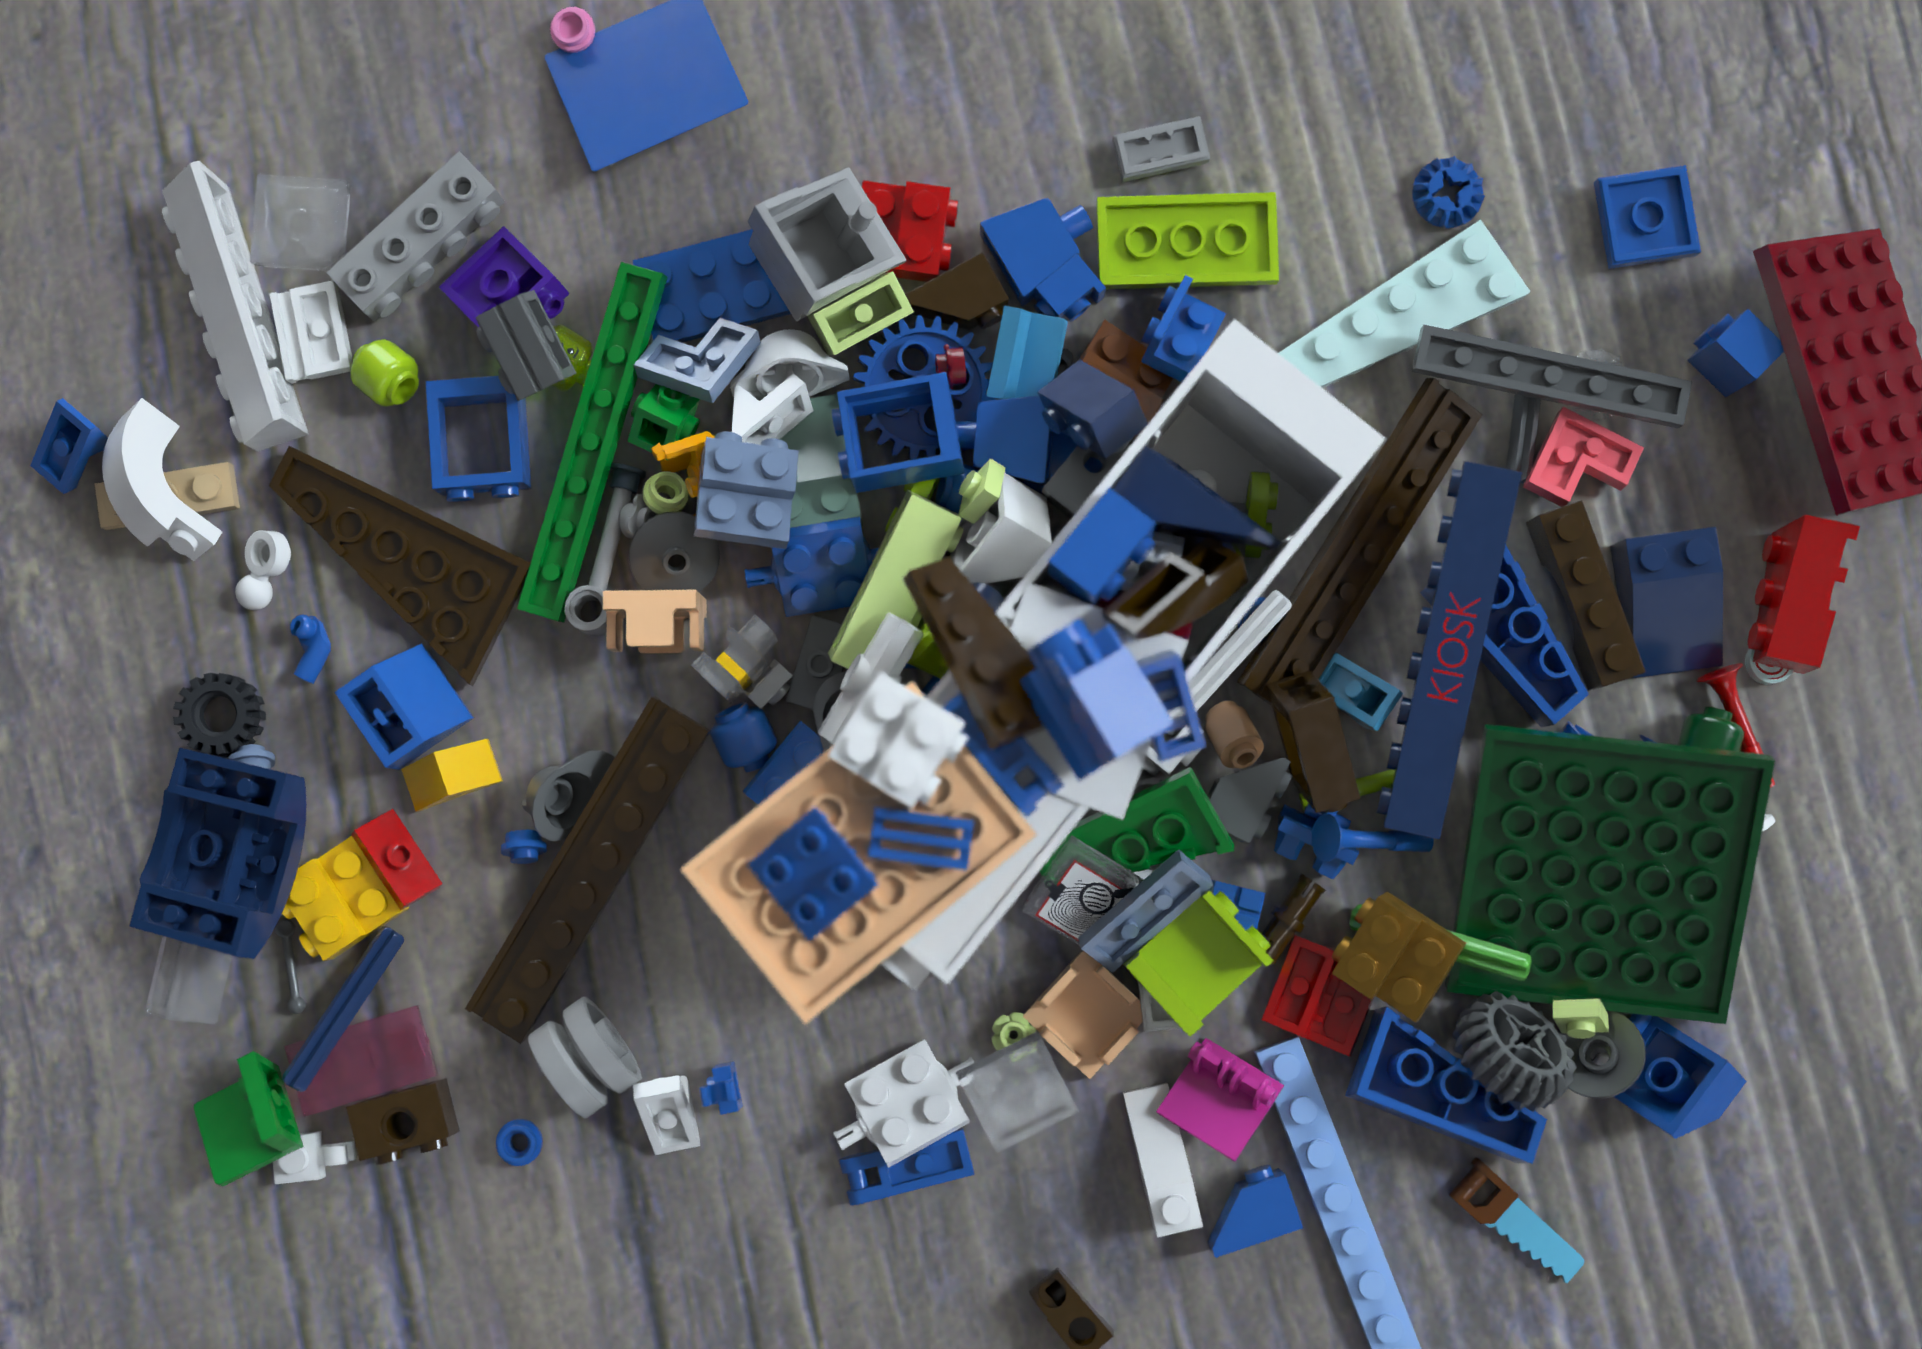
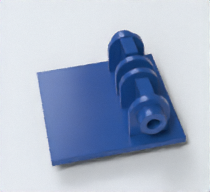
(813, 873)

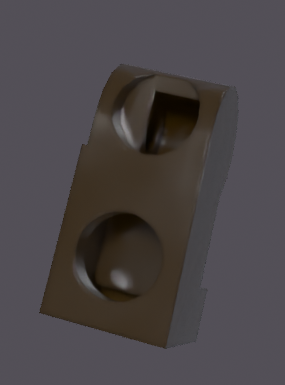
(1070, 1312)

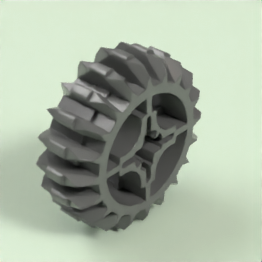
(1514, 1051)

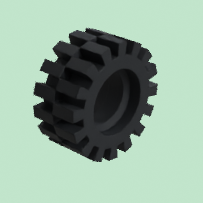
(194, 704)

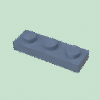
(1145, 911)

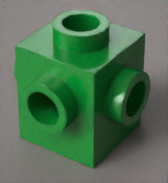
(662, 417)

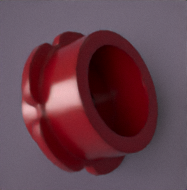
(953, 364)

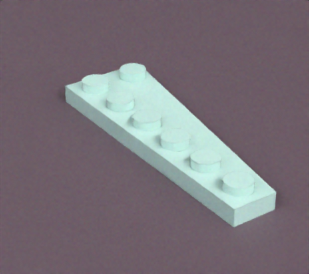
(1441, 290)

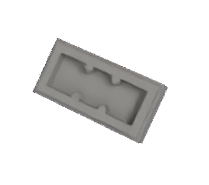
(1161, 149)

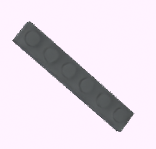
(1552, 376)

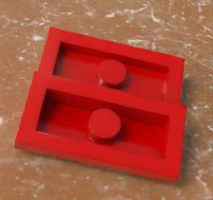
(1315, 1001)

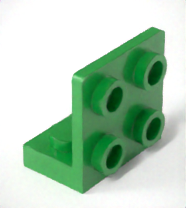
(248, 1121)

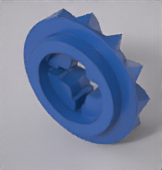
(1440, 210)

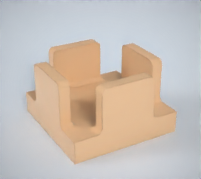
(654, 620)
(1086, 1014)

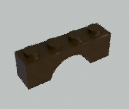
(1600, 629)

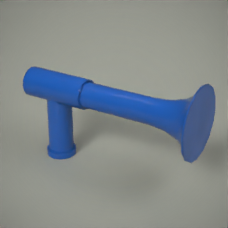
(1330, 838)

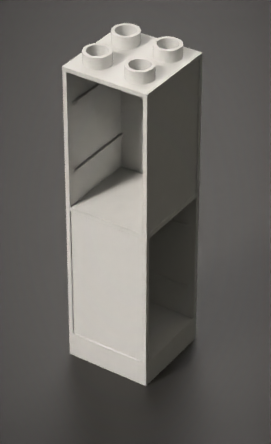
(1228, 417)

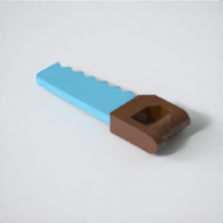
(1516, 1221)

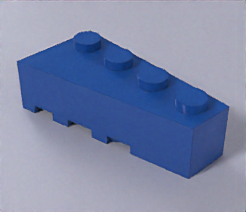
(1524, 650)
(1425, 1084)

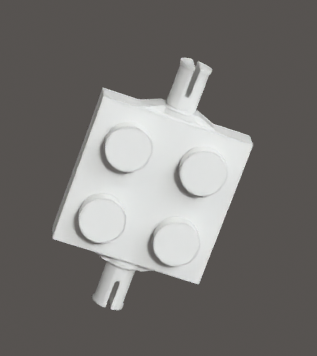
(905, 1104)

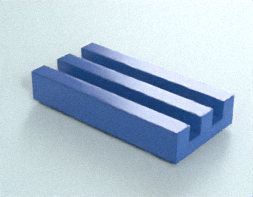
(879, 832)

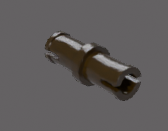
(1290, 916)

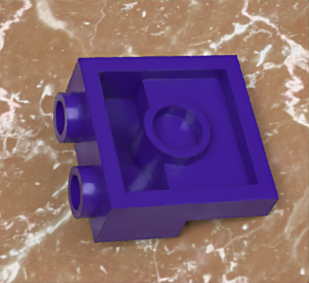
(499, 273)

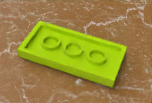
(1203, 236)

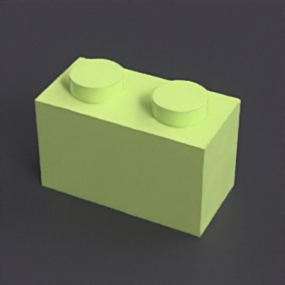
(860, 313)

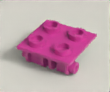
(1219, 1098)

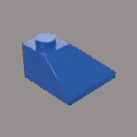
(1680, 1082)

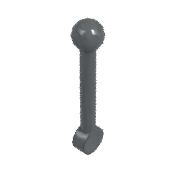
(286, 929)

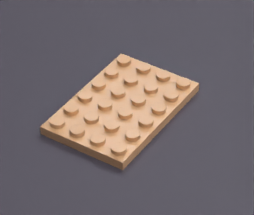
(897, 909)

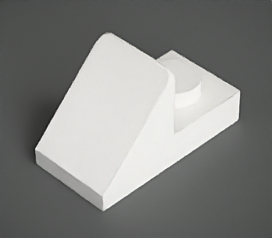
(774, 414)
(667, 1113)

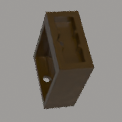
(1313, 742)

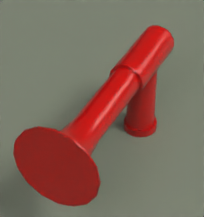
(1724, 684)

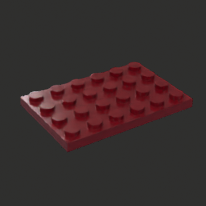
(1850, 362)

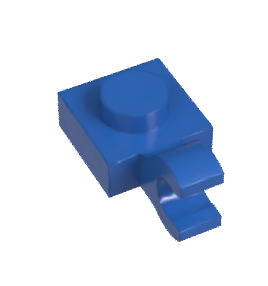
(722, 1089)

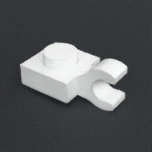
(310, 1161)

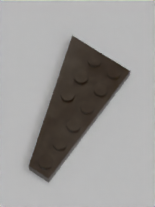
(424, 568)

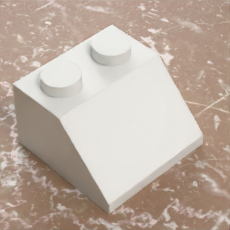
(1006, 537)

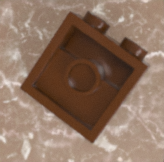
(1120, 358)

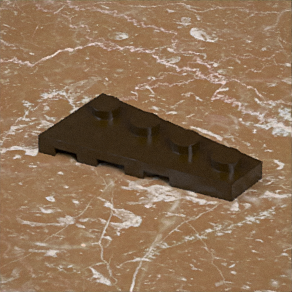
(977, 650)

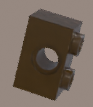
(375, 1125)

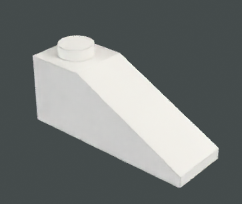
(1162, 1163)

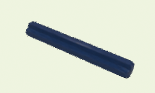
(342, 1009)

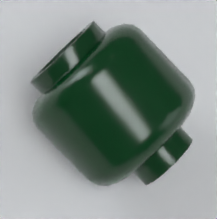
(1711, 730)

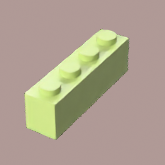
(914, 539)

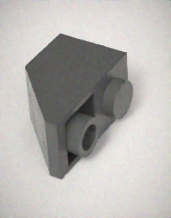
(1245, 796)

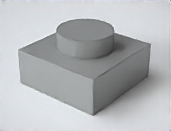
(769, 685)

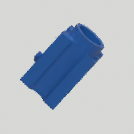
(1092, 696)

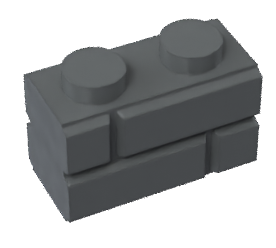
(524, 345)

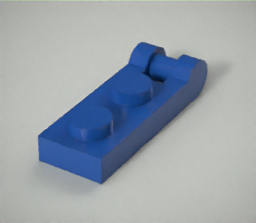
(1007, 761)
(932, 1165)

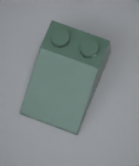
(820, 489)

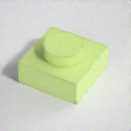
(981, 490)
(1580, 1017)

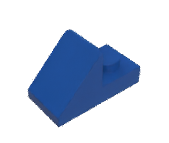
(66, 447)

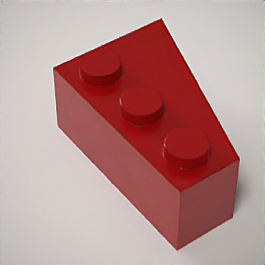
(1798, 591)

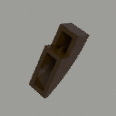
(1178, 591)

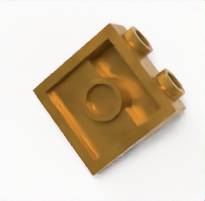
(1397, 955)

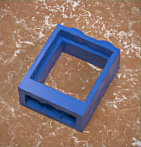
(475, 392)
(893, 396)

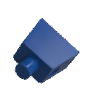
(1033, 243)
(1011, 435)

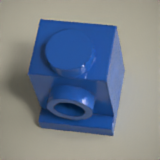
(1068, 290)

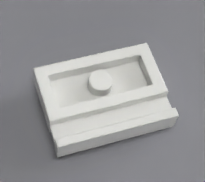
(311, 331)

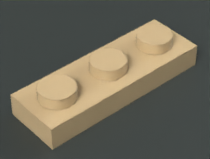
(201, 488)

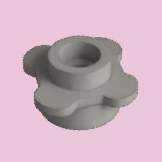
(634, 515)

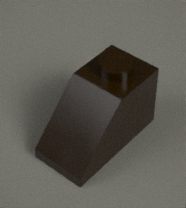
(962, 295)

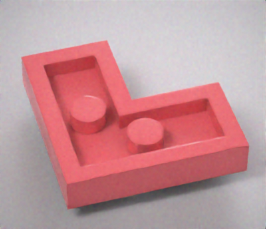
(1578, 447)

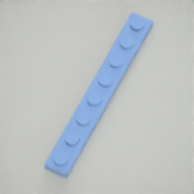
(1337, 1198)

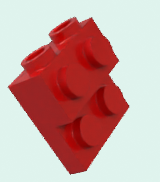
(918, 223)

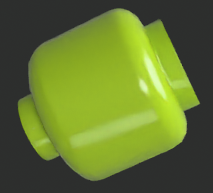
(385, 373)

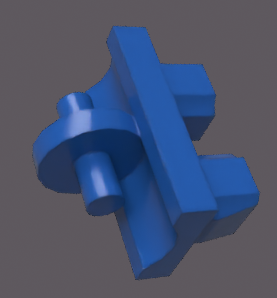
(1296, 829)

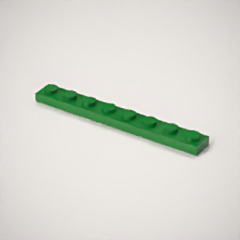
(592, 441)

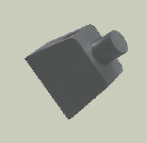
(1074, 483)

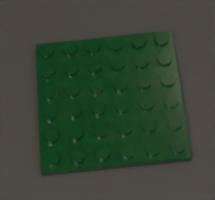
(1612, 869)

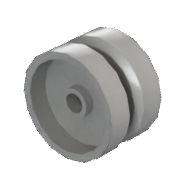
(584, 1057)

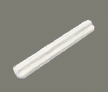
(1235, 650)

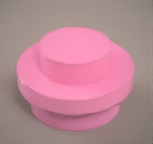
(572, 29)

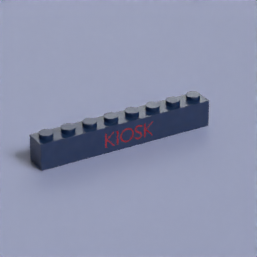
(1450, 649)

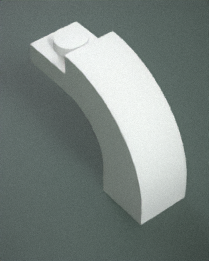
(139, 489)

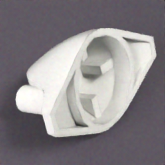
(788, 354)

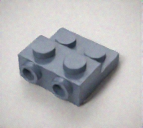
(746, 490)

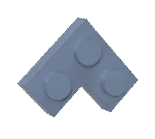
(700, 369)

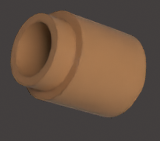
(1233, 735)

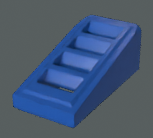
(1183, 699)

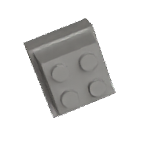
(821, 242)

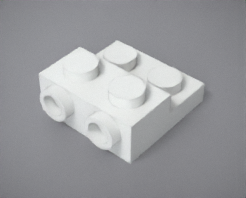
(899, 741)

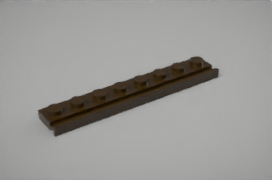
(1365, 538)
(587, 869)

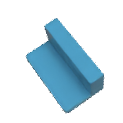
(1026, 353)

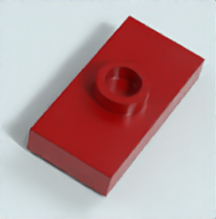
(396, 859)

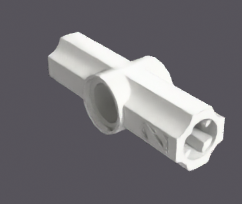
(886, 653)

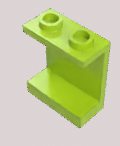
(1199, 960)

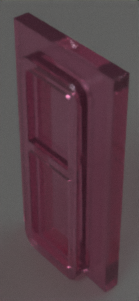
(370, 1061)

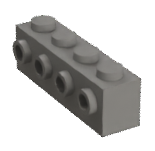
(417, 237)

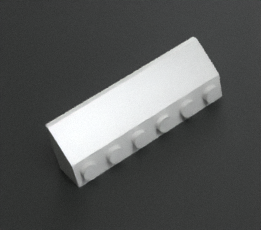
(232, 309)

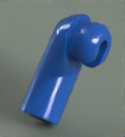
(314, 643)

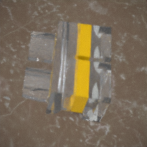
(739, 661)

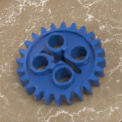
(908, 426)

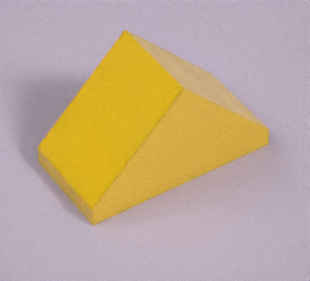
(451, 774)

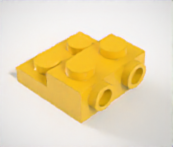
(338, 901)

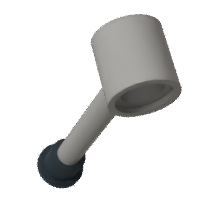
(624, 482)

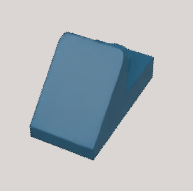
(1359, 692)

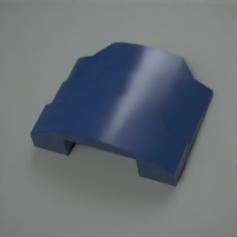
(222, 854)

